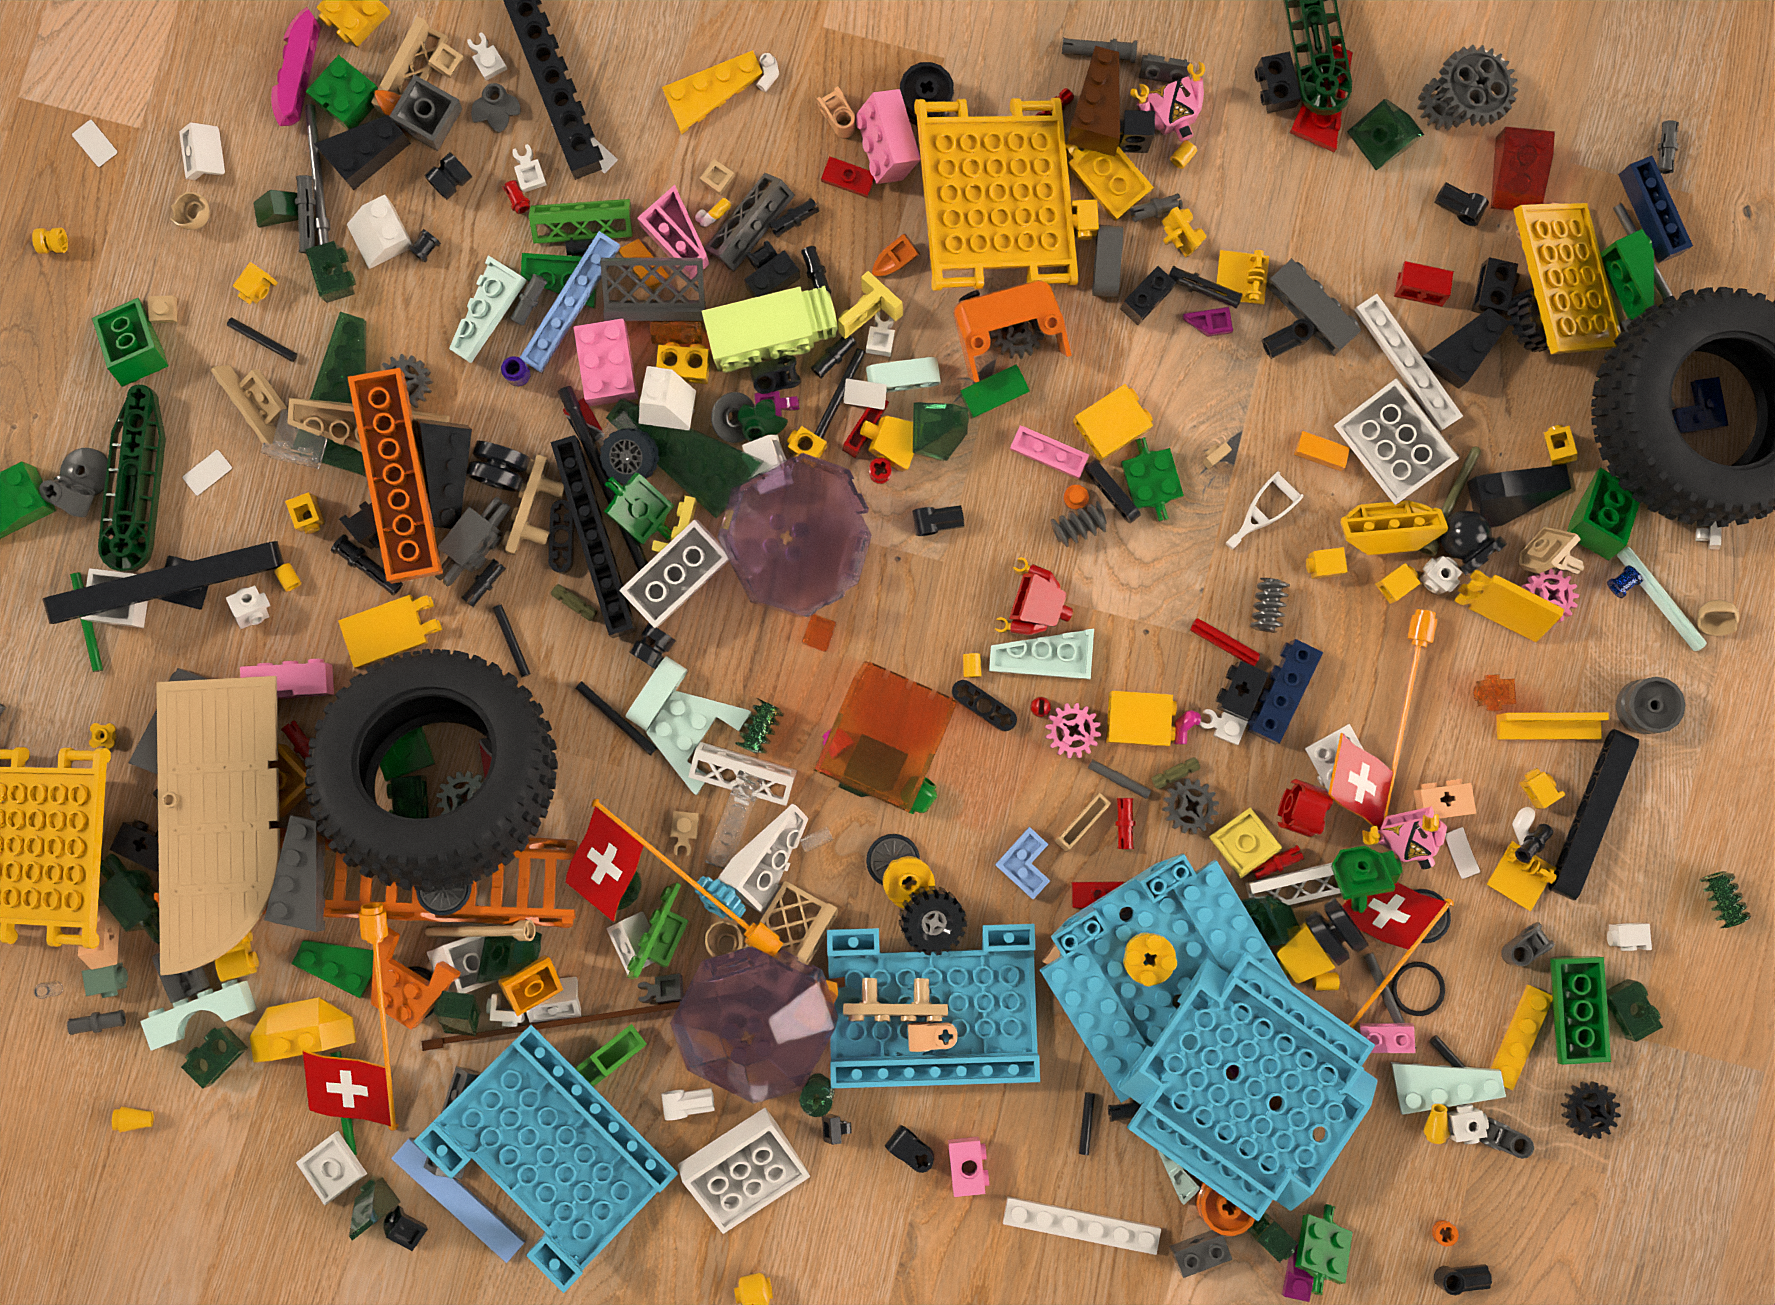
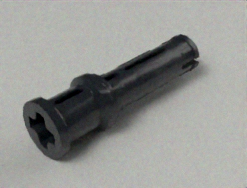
(358, 558)

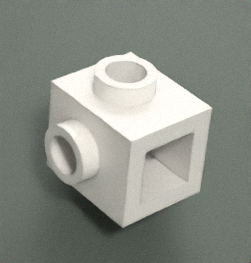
(1433, 578)
(248, 606)
(1467, 1124)

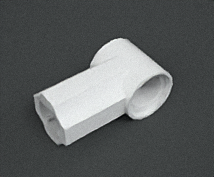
(681, 1103)

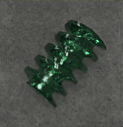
(760, 727)
(1727, 899)
(814, 1105)

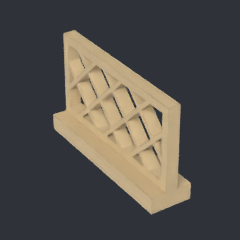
(817, 930)

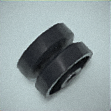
(926, 82)
(498, 466)
(1335, 932)

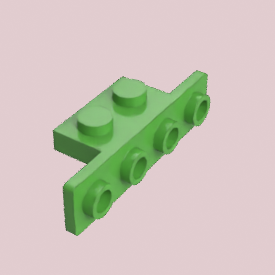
(663, 935)

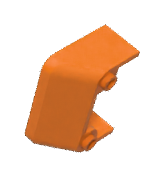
(1005, 308)

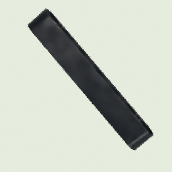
(1594, 814)

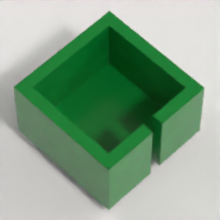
(343, 93)

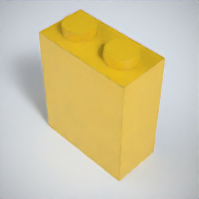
(1113, 422)
(1140, 718)

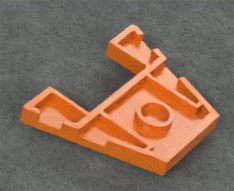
(406, 993)

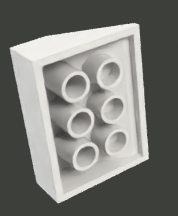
(1396, 441)
(743, 1170)

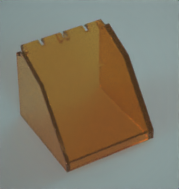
(885, 736)

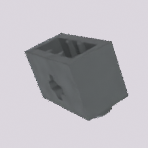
(1200, 1253)

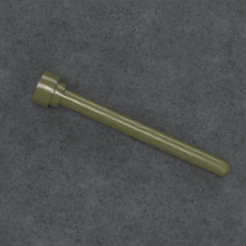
(1432, 548)

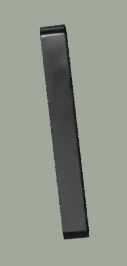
(162, 582)

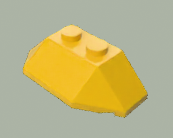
(1392, 527)
(300, 1026)

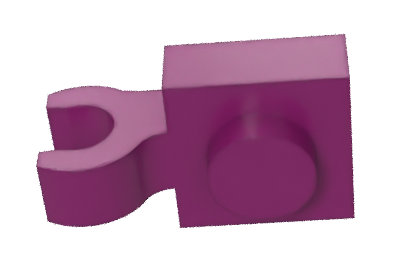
(787, 403)

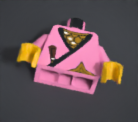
(1174, 104)
(1410, 836)

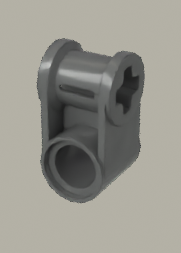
(68, 495)
(1531, 943)
(1503, 1138)

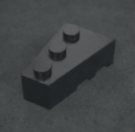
(363, 149)
(1466, 349)
(363, 526)

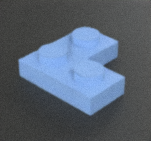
(1018, 863)

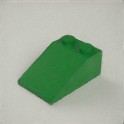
(1631, 272)
(129, 342)
(21, 498)
(1604, 516)

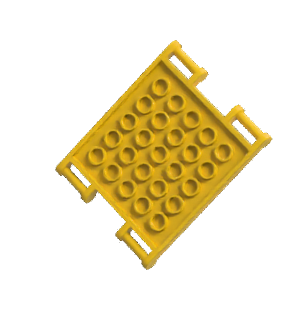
(996, 192)
(51, 845)

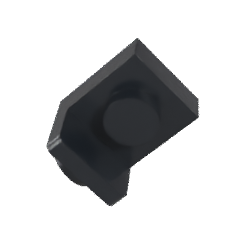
(403, 1228)

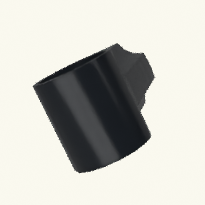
(1467, 206)
(1286, 338)
(931, 520)
(1464, 1278)

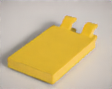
(1110, 179)
(1509, 605)
(387, 630)

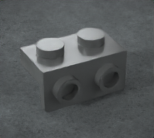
(182, 984)

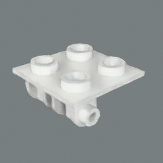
(1324, 753)

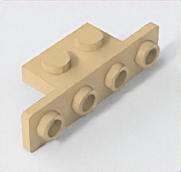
(253, 398)

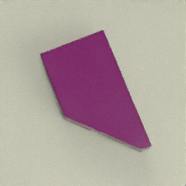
(1211, 322)

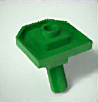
(1360, 874)

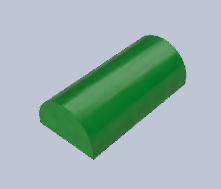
(1580, 1009)

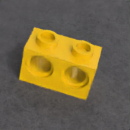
(684, 357)

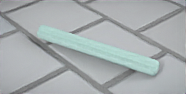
(1663, 601)

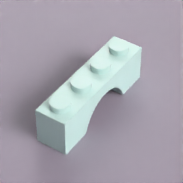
(169, 1026)

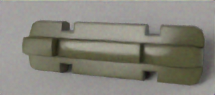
(574, 602)
(1175, 773)

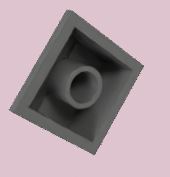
(426, 112)

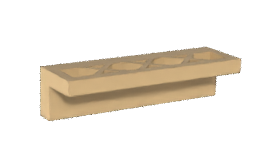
(406, 56)

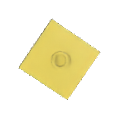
(1245, 842)

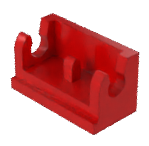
(1424, 284)

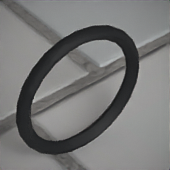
(1394, 988)

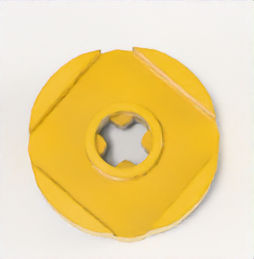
(898, 871)
(1164, 962)

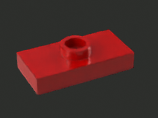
(847, 177)
(1088, 892)

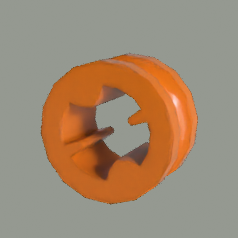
(1438, 1237)

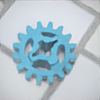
(724, 894)

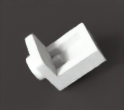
(505, 1015)

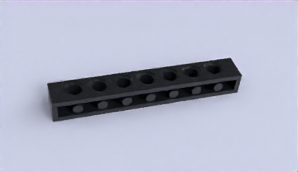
(580, 162)
(593, 536)

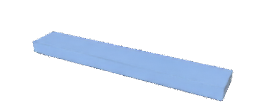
(569, 303)
(460, 1203)

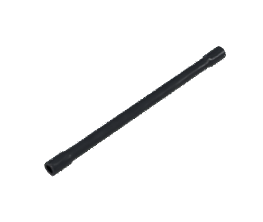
(573, 409)

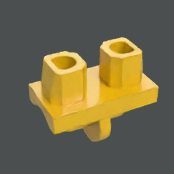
(1180, 231)

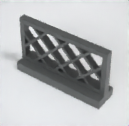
(653, 309)

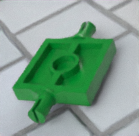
(1152, 479)
(639, 508)
(1323, 1249)

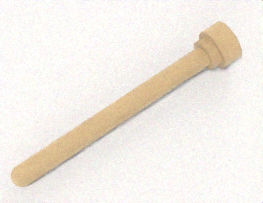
(522, 931)

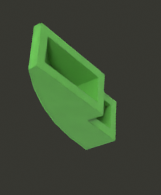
(611, 1055)

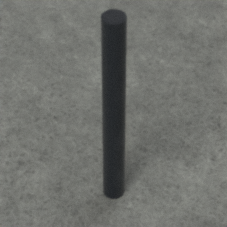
(839, 393)
(616, 718)

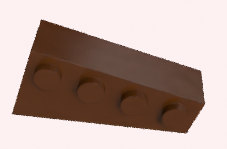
(1098, 109)

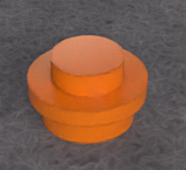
(1076, 497)

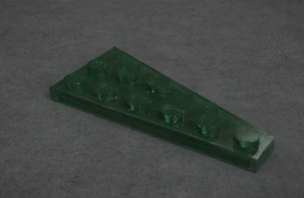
(342, 359)
(696, 461)

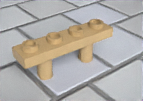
(521, 528)
(908, 1012)

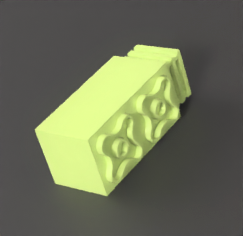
(769, 327)

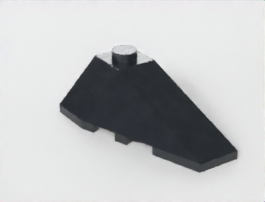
(1510, 494)

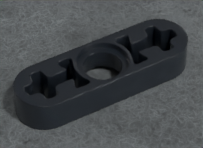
(1112, 491)
(555, 555)
(996, 721)

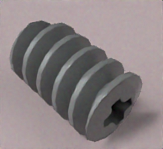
(1079, 524)
(1269, 605)

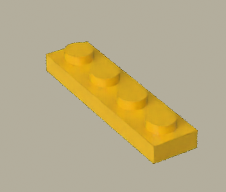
(1521, 1034)

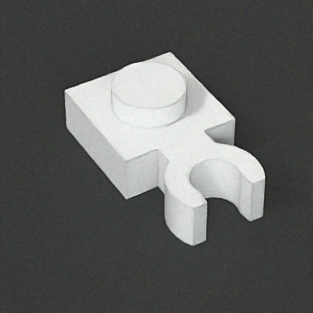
(487, 58)
(529, 172)
(880, 337)
(1227, 726)

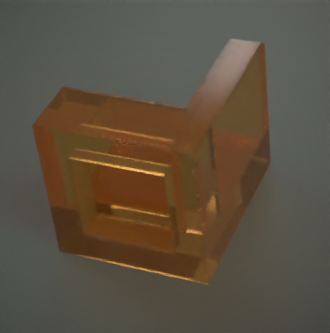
(819, 632)

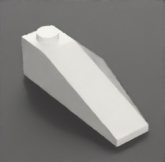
(760, 864)

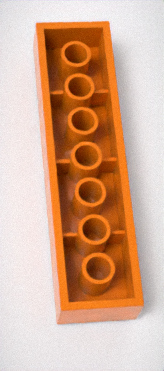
(395, 475)

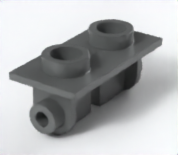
(1155, 68)

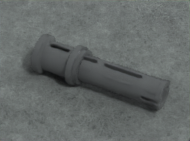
(1126, 50)

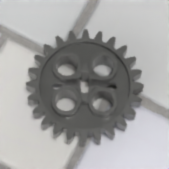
(1477, 85)

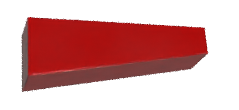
(856, 441)

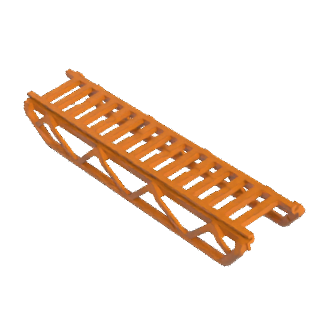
(470, 911)

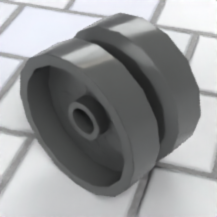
(1650, 705)

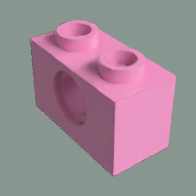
(1390, 1037)
(967, 1182)

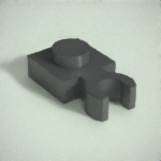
(665, 990)

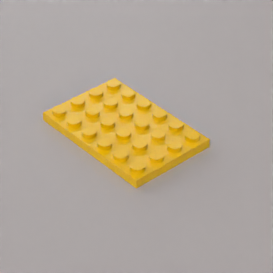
(1568, 277)

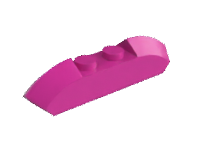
(293, 77)

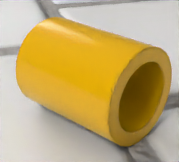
(1183, 154)
(287, 577)
(971, 665)
(1326, 982)

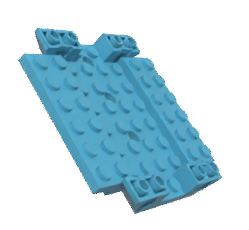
(1108, 1007)
(1225, 1126)

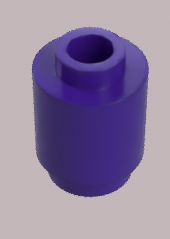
(510, 366)

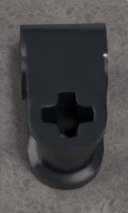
(776, 375)
(906, 1146)

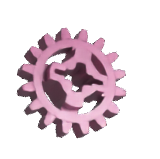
(1557, 590)
(1066, 741)

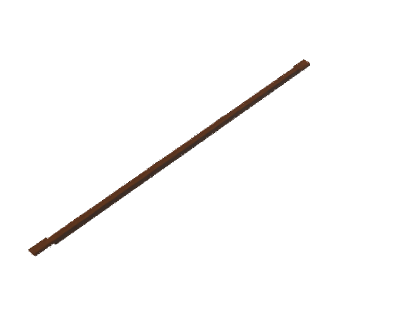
(438, 1043)

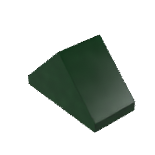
(275, 208)

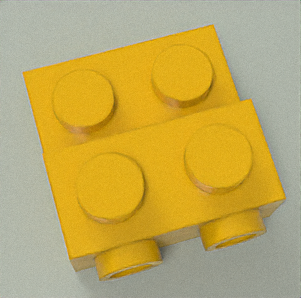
(353, 18)

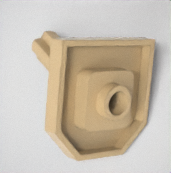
(1551, 550)

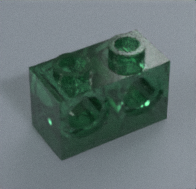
(217, 1060)

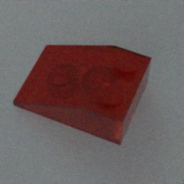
(1521, 167)

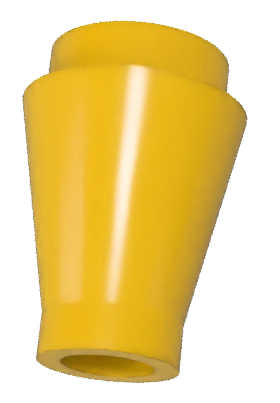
(130, 1119)
(1437, 1125)

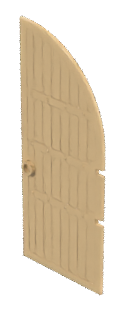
(215, 814)

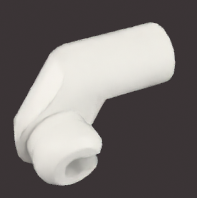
(770, 71)
(1523, 822)

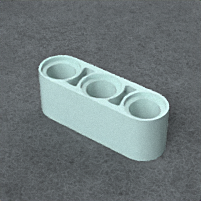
(906, 374)
(656, 693)

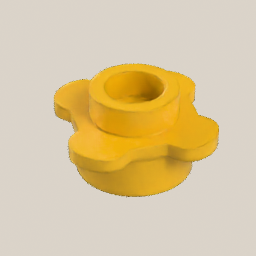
(109, 735)

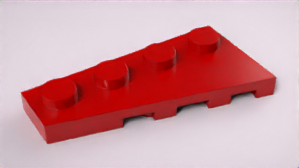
(1317, 128)

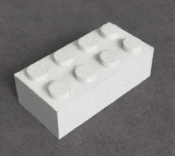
(675, 573)

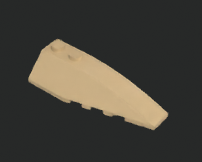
(337, 420)

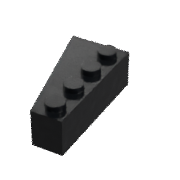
(445, 462)

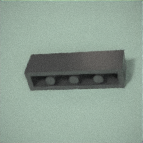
(1309, 301)

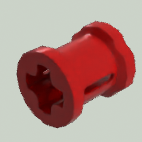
(882, 478)

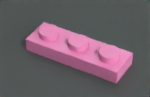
(1049, 452)

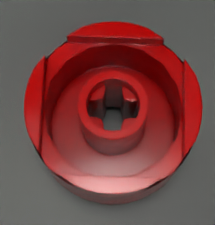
(1304, 808)

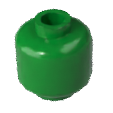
(925, 797)

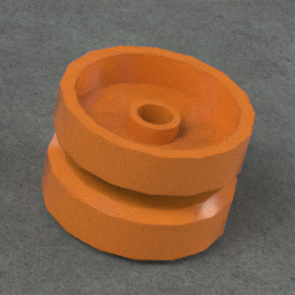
(1225, 1220)

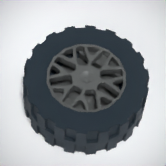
(627, 453)

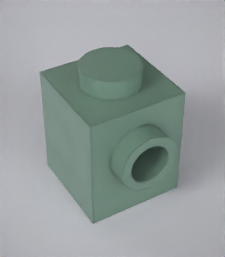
(105, 980)

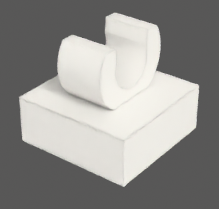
(1712, 535)

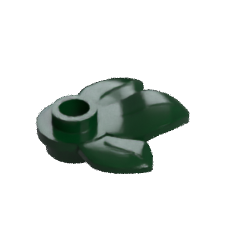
(760, 417)

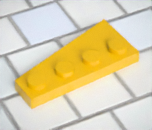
(704, 91)

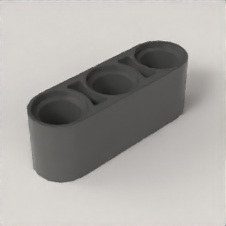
(1107, 261)

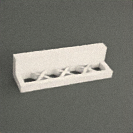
(735, 761)
(1292, 879)

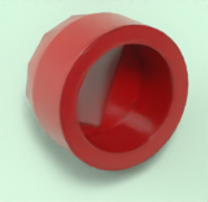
(1035, 707)

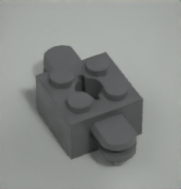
(472, 540)

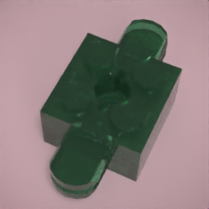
(130, 897)

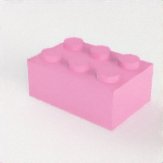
(887, 136)
(605, 362)

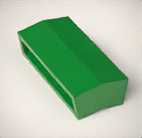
(994, 391)

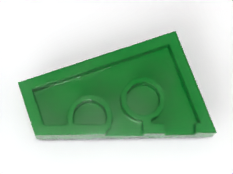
(554, 269)
(337, 964)

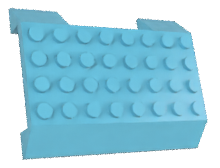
(987, 1001)
(552, 1151)

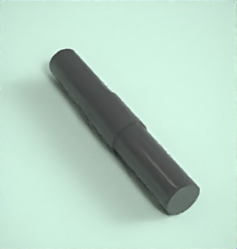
(1119, 779)

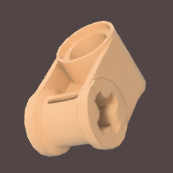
(835, 109)
(925, 1036)

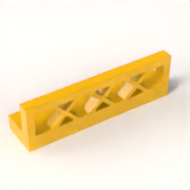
(1550, 726)

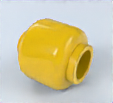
(754, 1290)

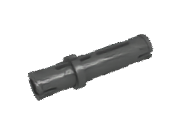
(305, 212)

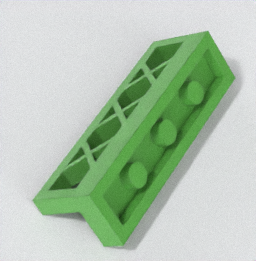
(578, 212)

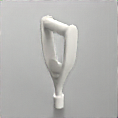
(1254, 512)

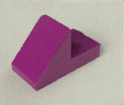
(1297, 1282)

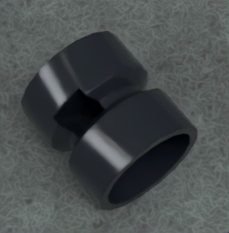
(448, 176)
(643, 650)

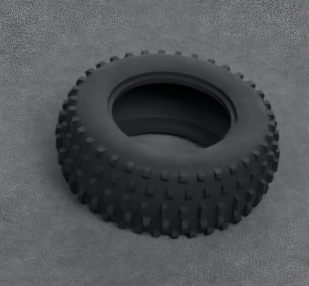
(1637, 415)
(383, 709)

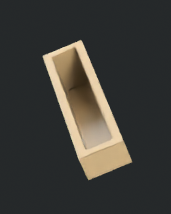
(1082, 822)

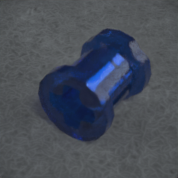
(1624, 581)

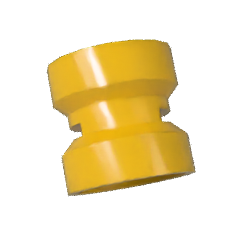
(50, 240)

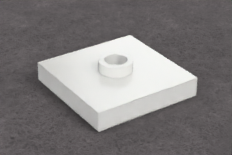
(331, 1168)

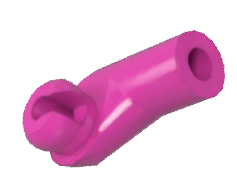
(1183, 724)

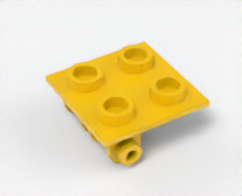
(1244, 274)
(1520, 880)

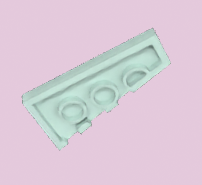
(492, 299)
(1054, 656)
(1424, 1085)

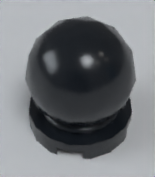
(1470, 540)

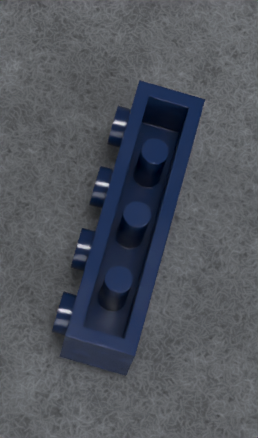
(1655, 209)
(1285, 691)

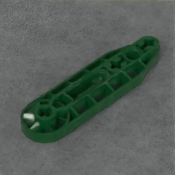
(1313, 86)
(134, 463)

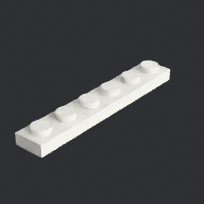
(1408, 362)
(1082, 1225)

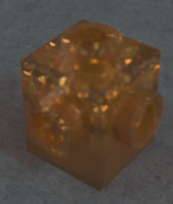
(1495, 692)

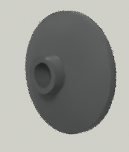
(729, 430)
(94, 464)

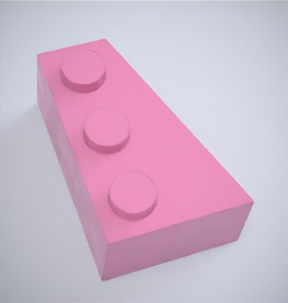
(672, 230)
(296, 679)

